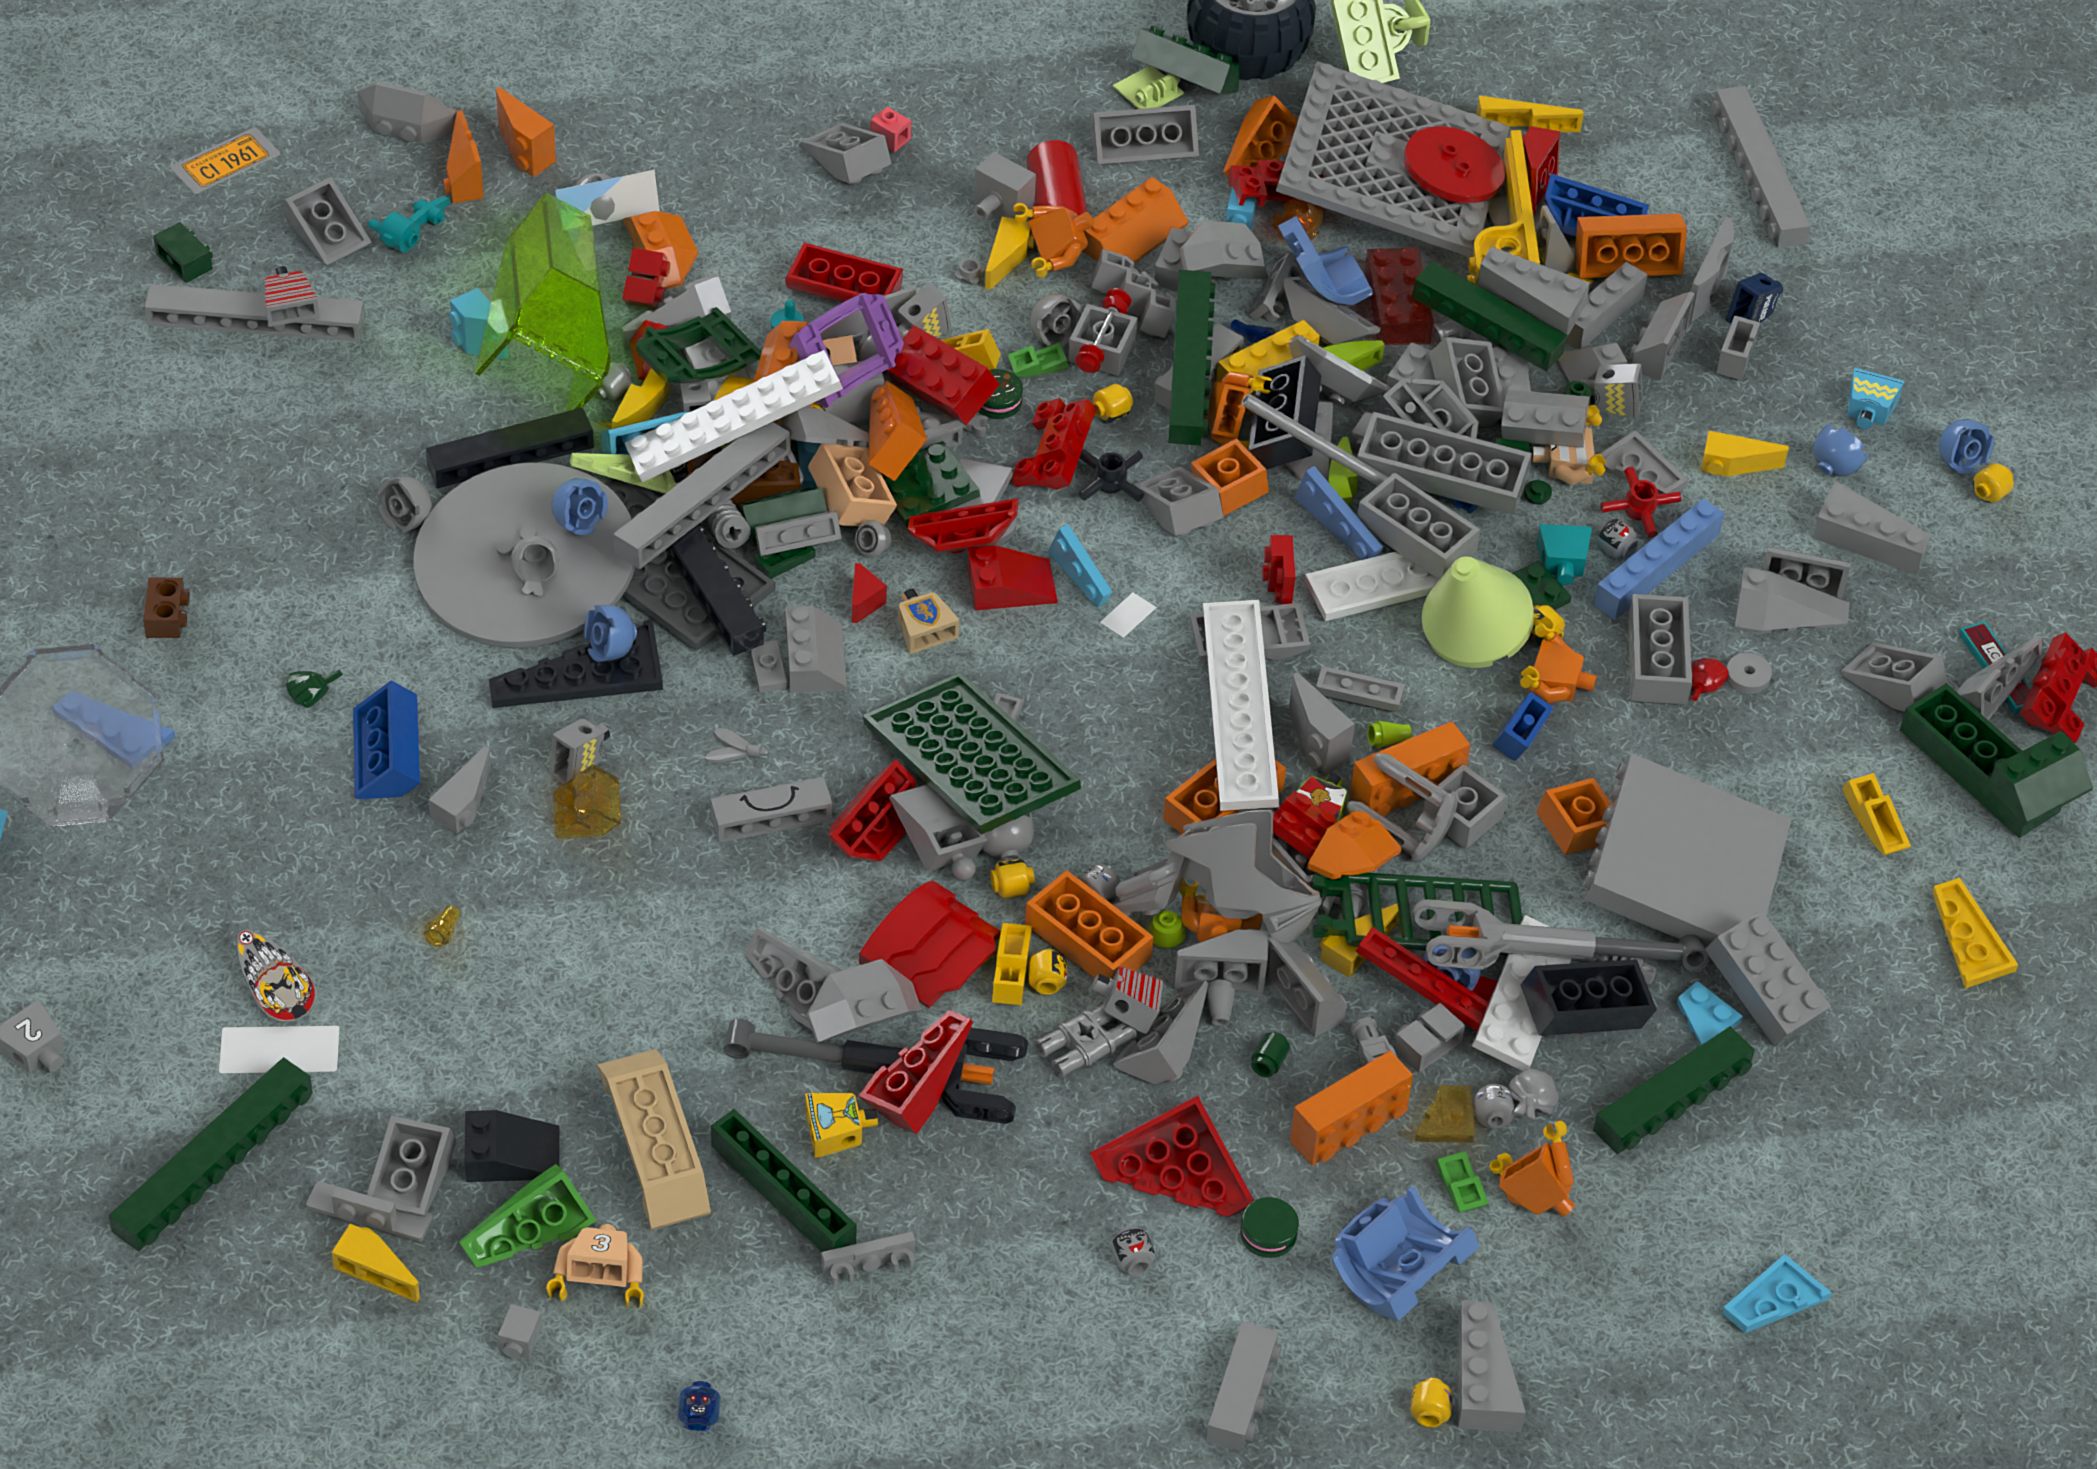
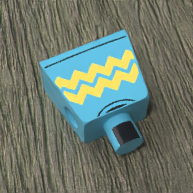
(1872, 397)

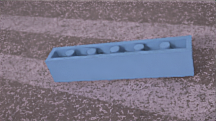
(1659, 558)

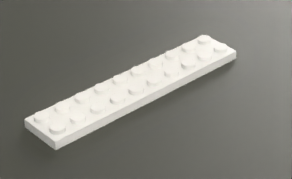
(1240, 705)

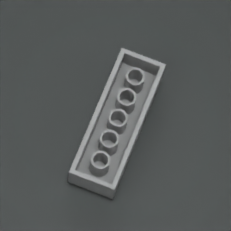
(1447, 462)

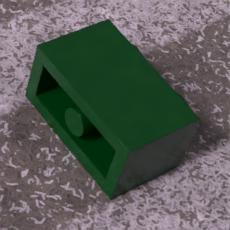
(183, 252)

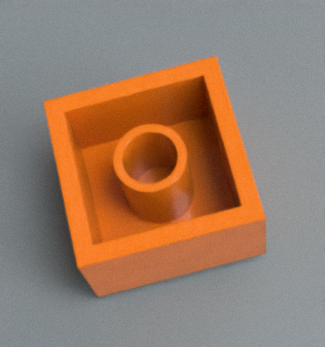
(1234, 473)
(1574, 814)

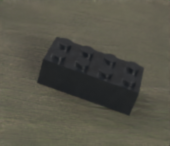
(1296, 395)
(1588, 997)

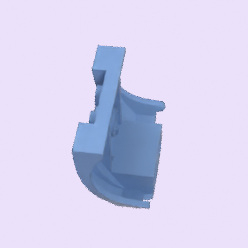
(1328, 272)
(1395, 1251)

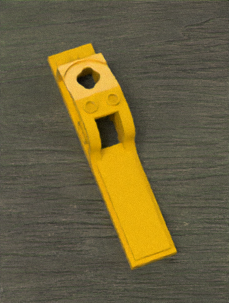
(1521, 231)

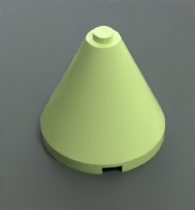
(1477, 614)

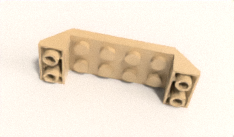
(657, 1138)

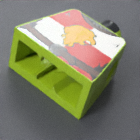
(1326, 794)

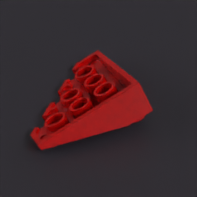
(1178, 1158)

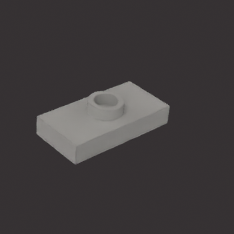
(768, 667)

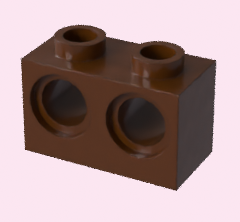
(165, 607)

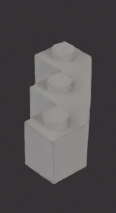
(1148, 302)

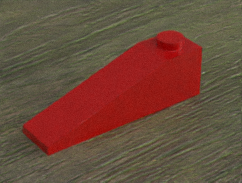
(914, 1082)

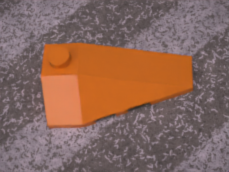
(1263, 134)
(463, 165)

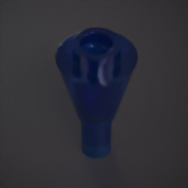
(1252, 332)

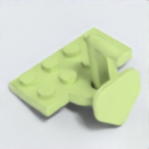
(1370, 34)

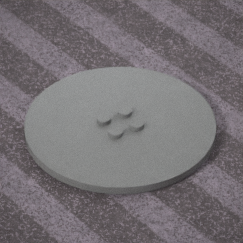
(468, 549)

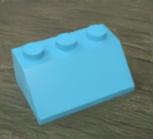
(614, 440)

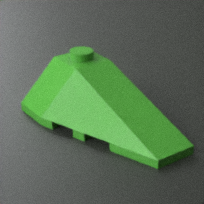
(535, 1215)

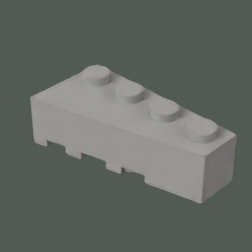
(1485, 1374)

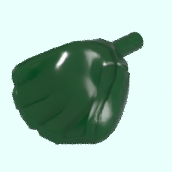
(308, 686)

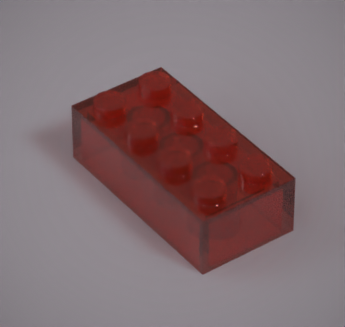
(1392, 280)

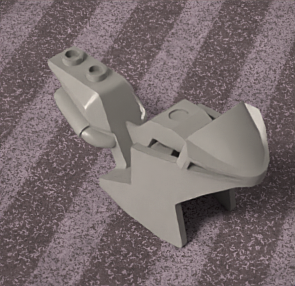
(1236, 868)

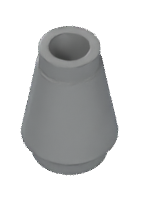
(1220, 1001)

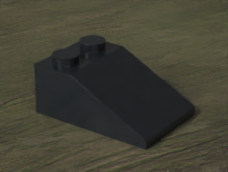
(508, 1146)

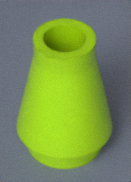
(1386, 733)

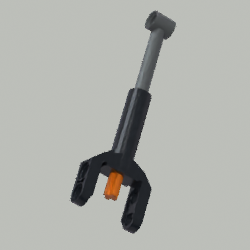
(871, 1057)

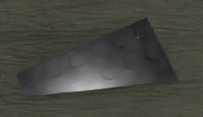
(579, 676)

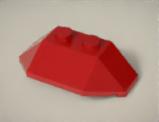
(965, 526)
(870, 822)

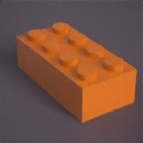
(1645, 241)
(1430, 754)
(1199, 798)
(1087, 927)
(1351, 1108)

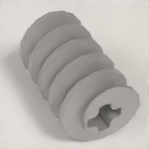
(728, 526)

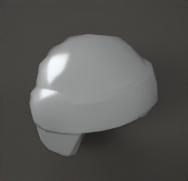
(534, 562)
(1534, 1091)

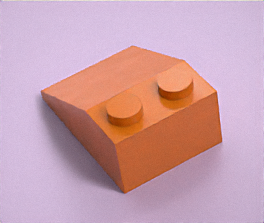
(525, 133)

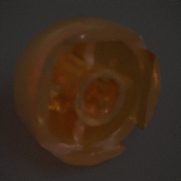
(1307, 213)

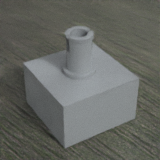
(1001, 186)

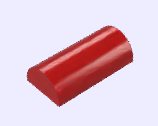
(1057, 176)
(840, 275)

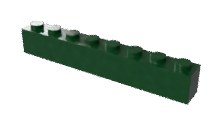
(1190, 359)
(211, 1154)

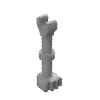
(972, 427)

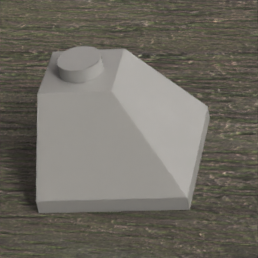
(1585, 361)

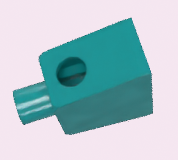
(1563, 550)

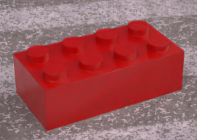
(942, 375)

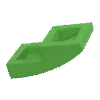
(1031, 363)
(1461, 1183)

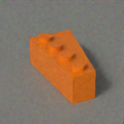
(893, 430)

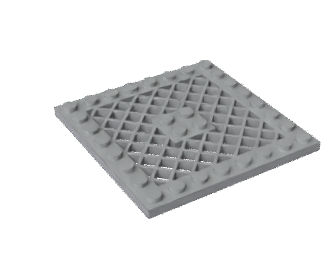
(1383, 160)

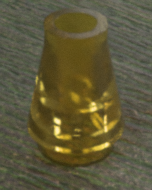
(441, 928)

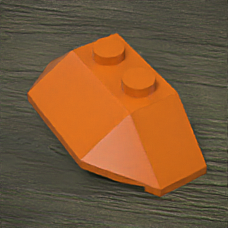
(667, 235)
(1353, 847)

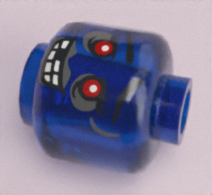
(699, 1406)

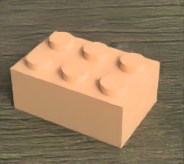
(851, 484)

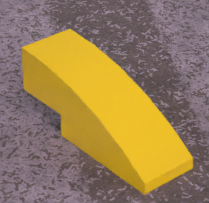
(642, 402)
(1876, 814)
(1011, 964)

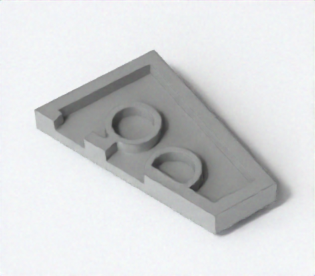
(1647, 461)

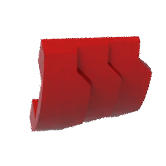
(932, 941)

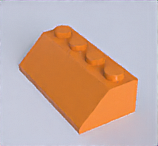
(1136, 222)
(776, 352)

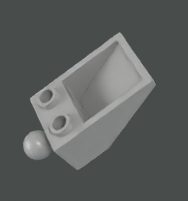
(938, 831)

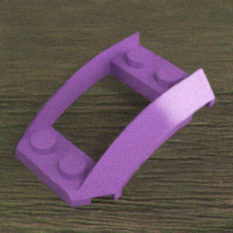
(881, 327)

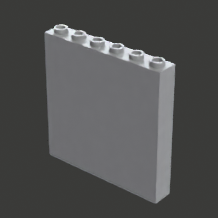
(1683, 853)

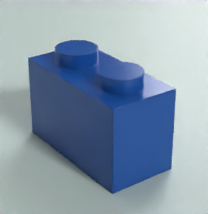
(1522, 726)

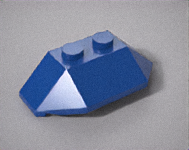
(1574, 199)

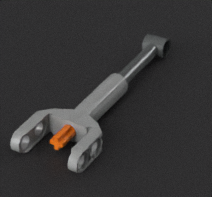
(1491, 937)

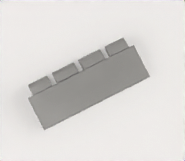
(856, 324)

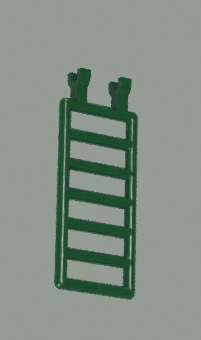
(1347, 928)

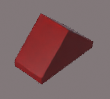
(868, 593)

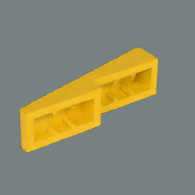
(1521, 113)

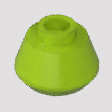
(1167, 929)

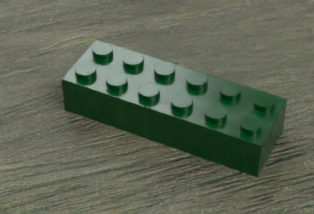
(1965, 748)

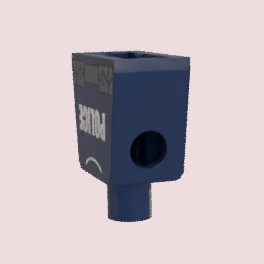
(1755, 298)

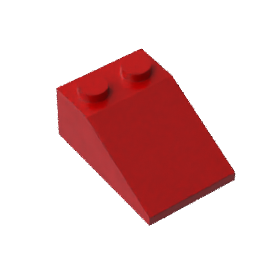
(1541, 159)
(1008, 578)

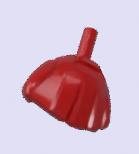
(1707, 676)

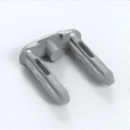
(1434, 827)

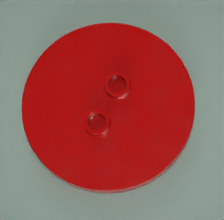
(1454, 164)

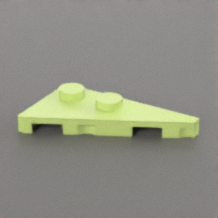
(621, 468)

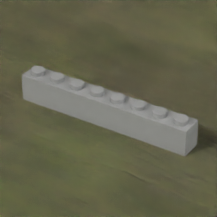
(1761, 167)
(247, 313)
(700, 494)

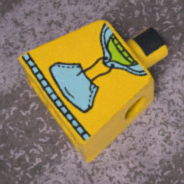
(836, 1121)

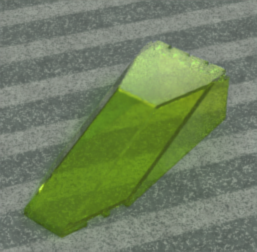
(552, 296)

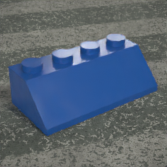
(386, 743)

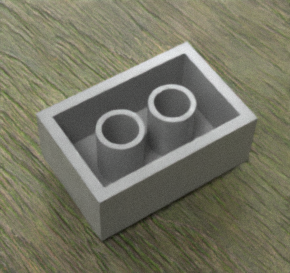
(1472, 375)

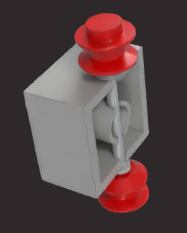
(1104, 335)

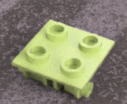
(1149, 88)

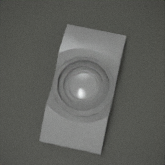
(1712, 270)
(1282, 631)

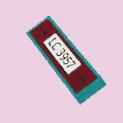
(1986, 651)

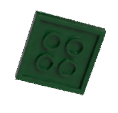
(931, 483)

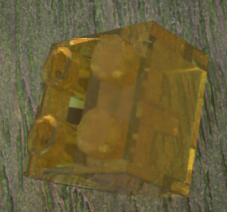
(587, 805)

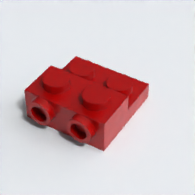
(1280, 568)
(1301, 823)

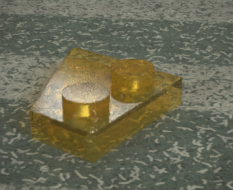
(1448, 1116)

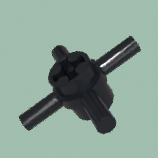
(1111, 474)

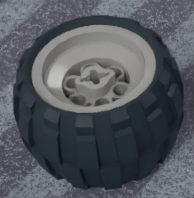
(1257, 34)

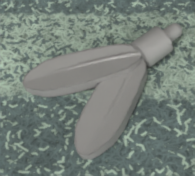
(736, 748)

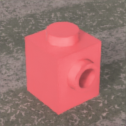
(894, 127)

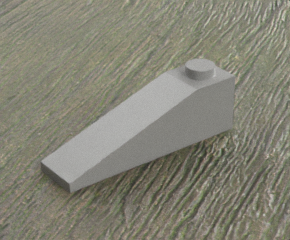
(696, 301)
(819, 426)
(1776, 602)
(1995, 682)
(790, 969)
(1169, 1041)

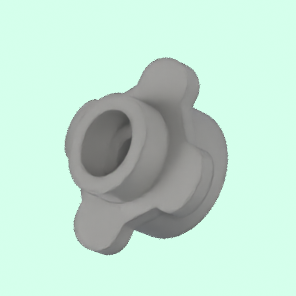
(969, 270)

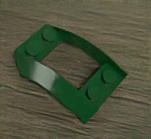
(659, 348)

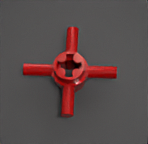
(1641, 501)

